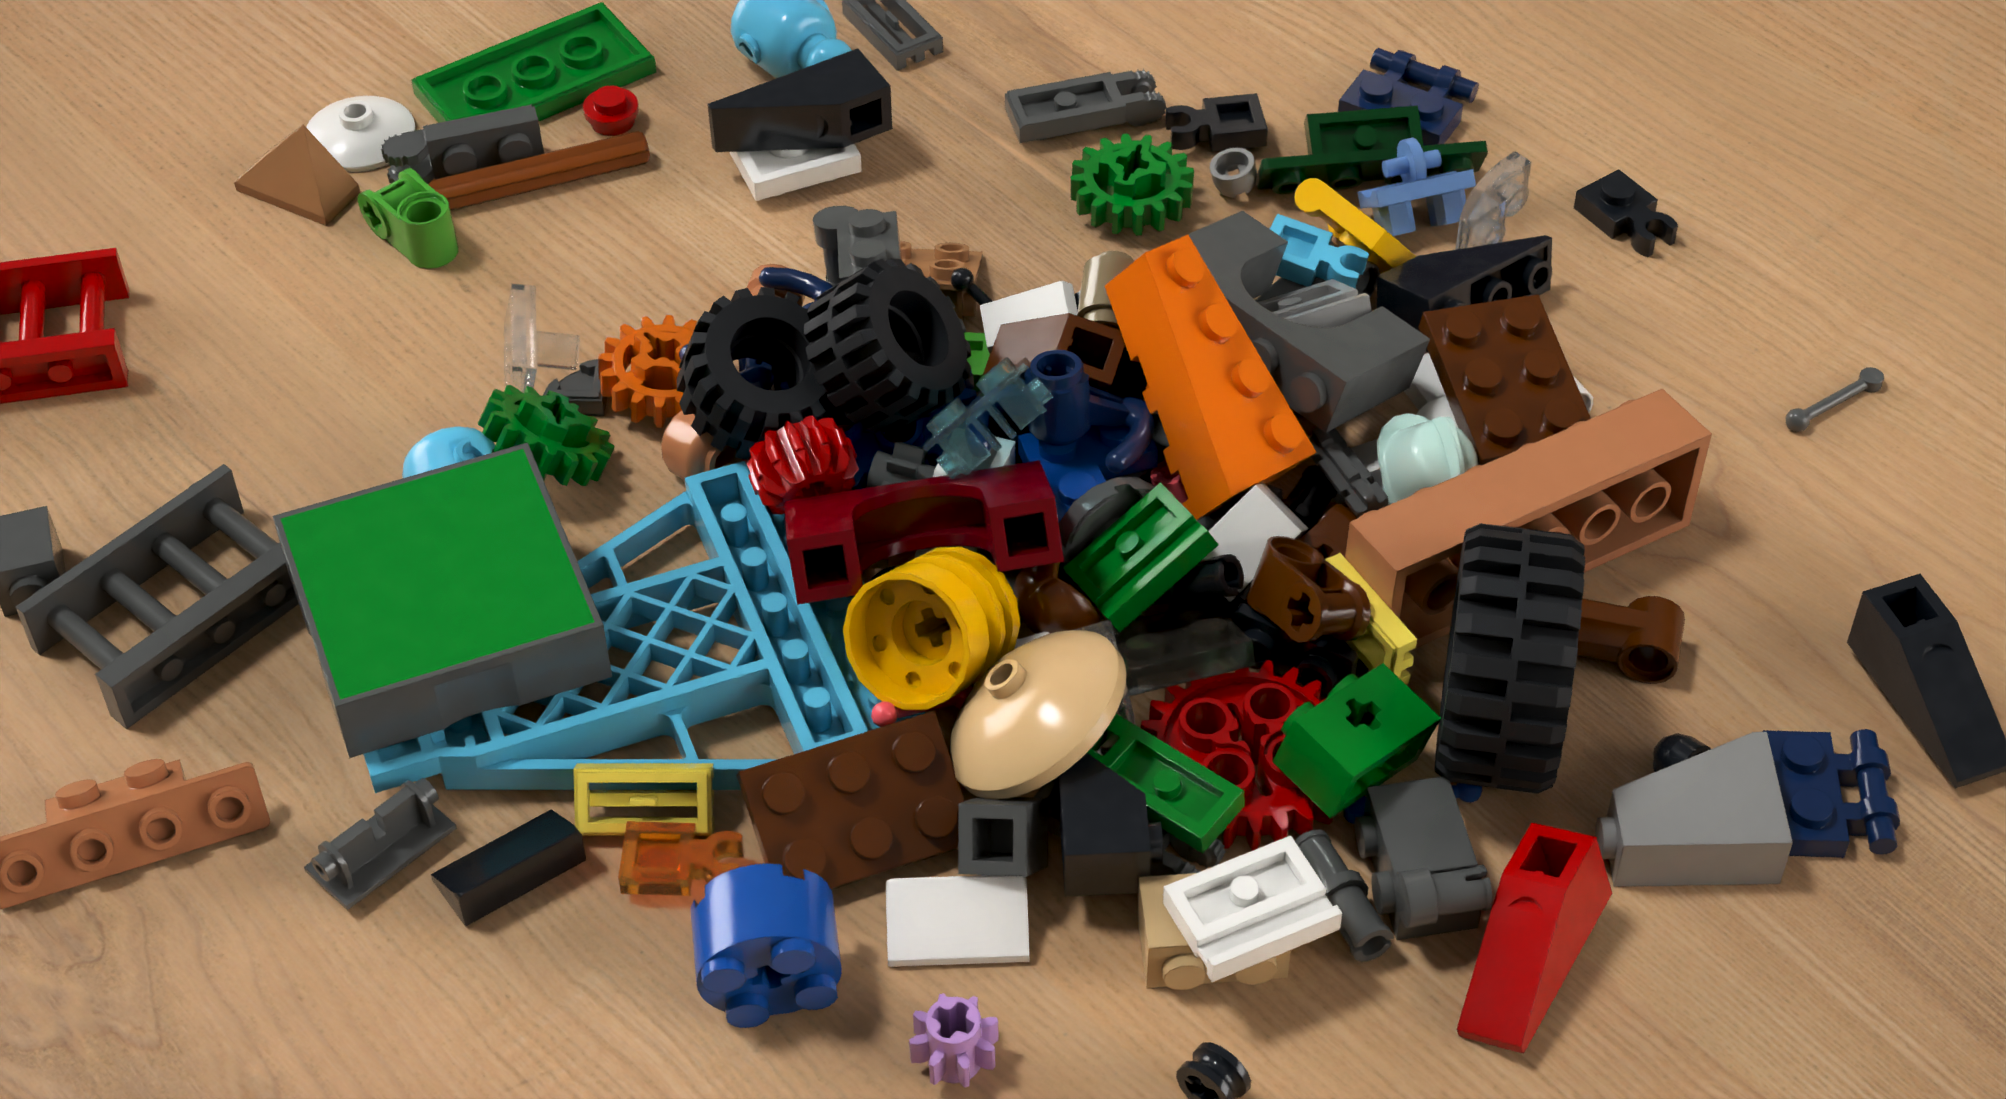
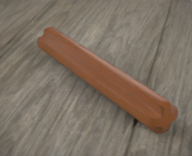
(543, 170)

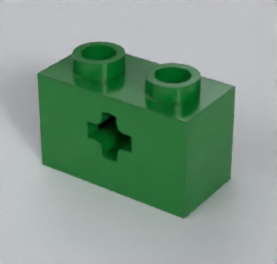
(1354, 738)

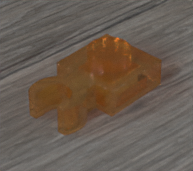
(668, 856)

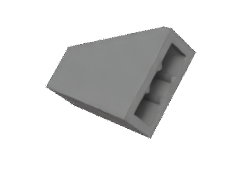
(1700, 821)

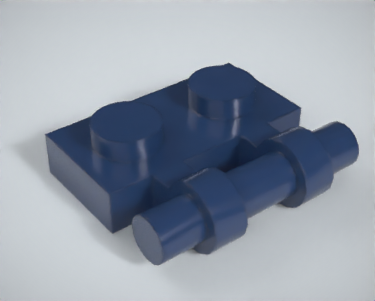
(1437, 110)
(1812, 794)

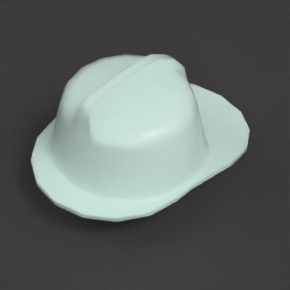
(1421, 454)

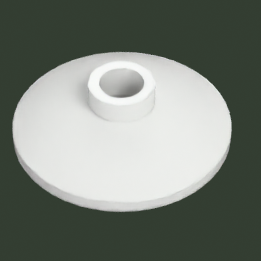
(357, 129)

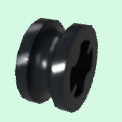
(1213, 1074)

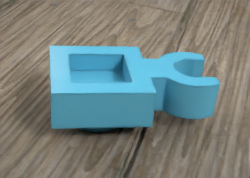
(1312, 256)

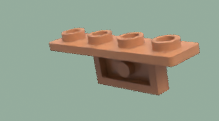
(126, 825)

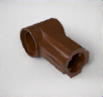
(1639, 637)

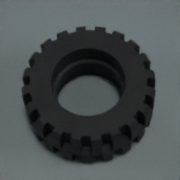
(1510, 658)

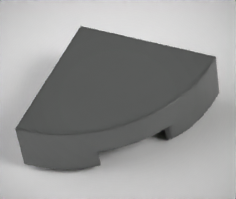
(582, 389)

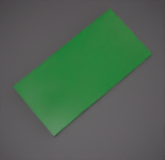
(542, 68)

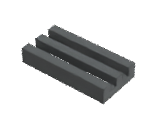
(886, 35)

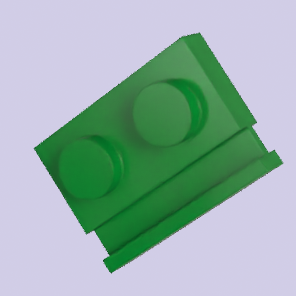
(1140, 556)

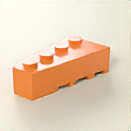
(1204, 379)

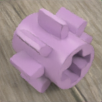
(954, 1040)

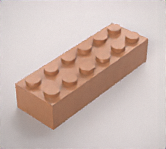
(1600, 480)

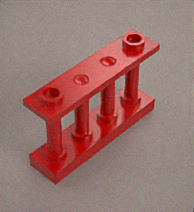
(67, 362)

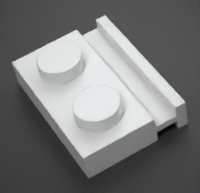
(1251, 908)

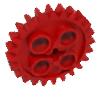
(1204, 729)

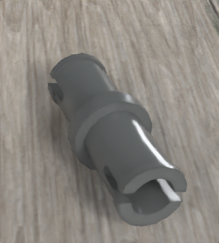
(1346, 888)

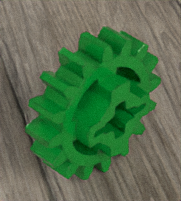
(1131, 184)
(557, 433)

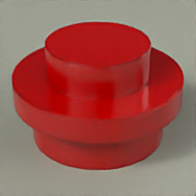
(611, 110)

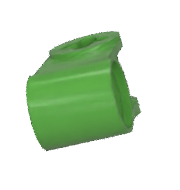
(412, 220)

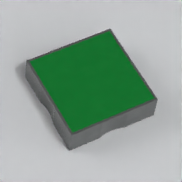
(442, 598)

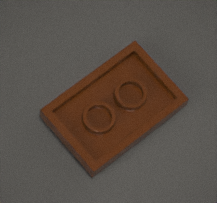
(1503, 373)
(857, 803)

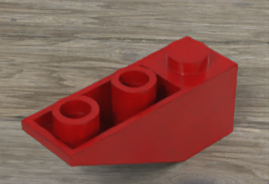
(1534, 934)

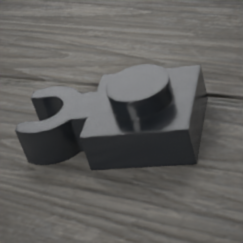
(1222, 121)
(1623, 206)

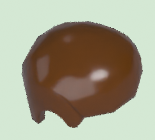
(1050, 601)

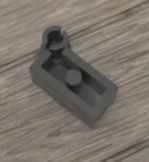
(855, 239)
(1421, 859)

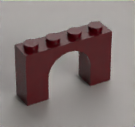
(994, 509)

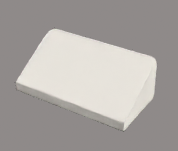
(957, 920)

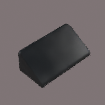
(510, 866)

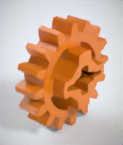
(654, 371)

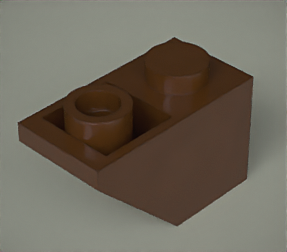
(1092, 342)

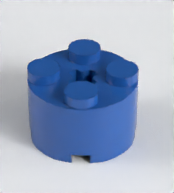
(765, 944)

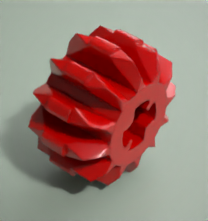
(801, 462)

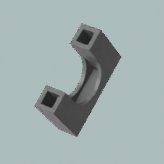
(1319, 370)

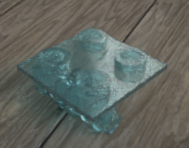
(1001, 385)

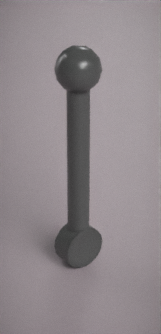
(1869, 381)

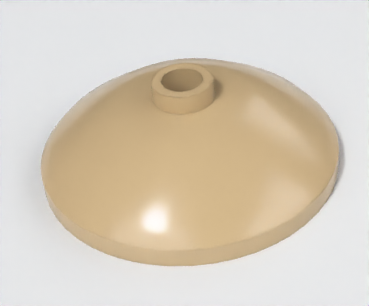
(1036, 713)

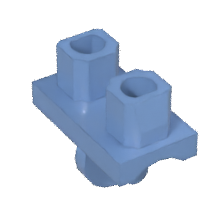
(1442, 191)

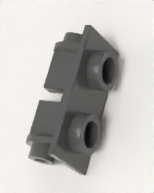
(382, 845)

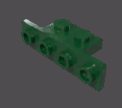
(1351, 147)

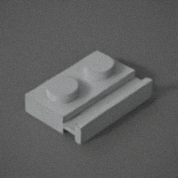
(1320, 304)

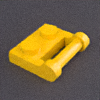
(1351, 224)

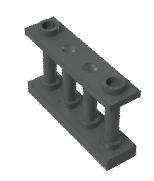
(182, 643)

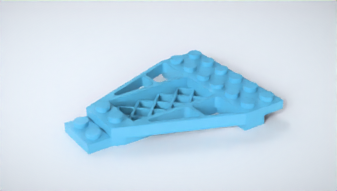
(794, 648)

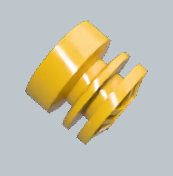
(930, 627)

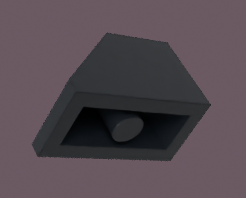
(1104, 831)

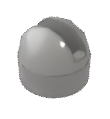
(1231, 160)

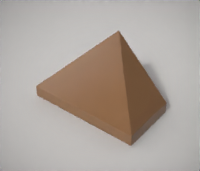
(300, 178)

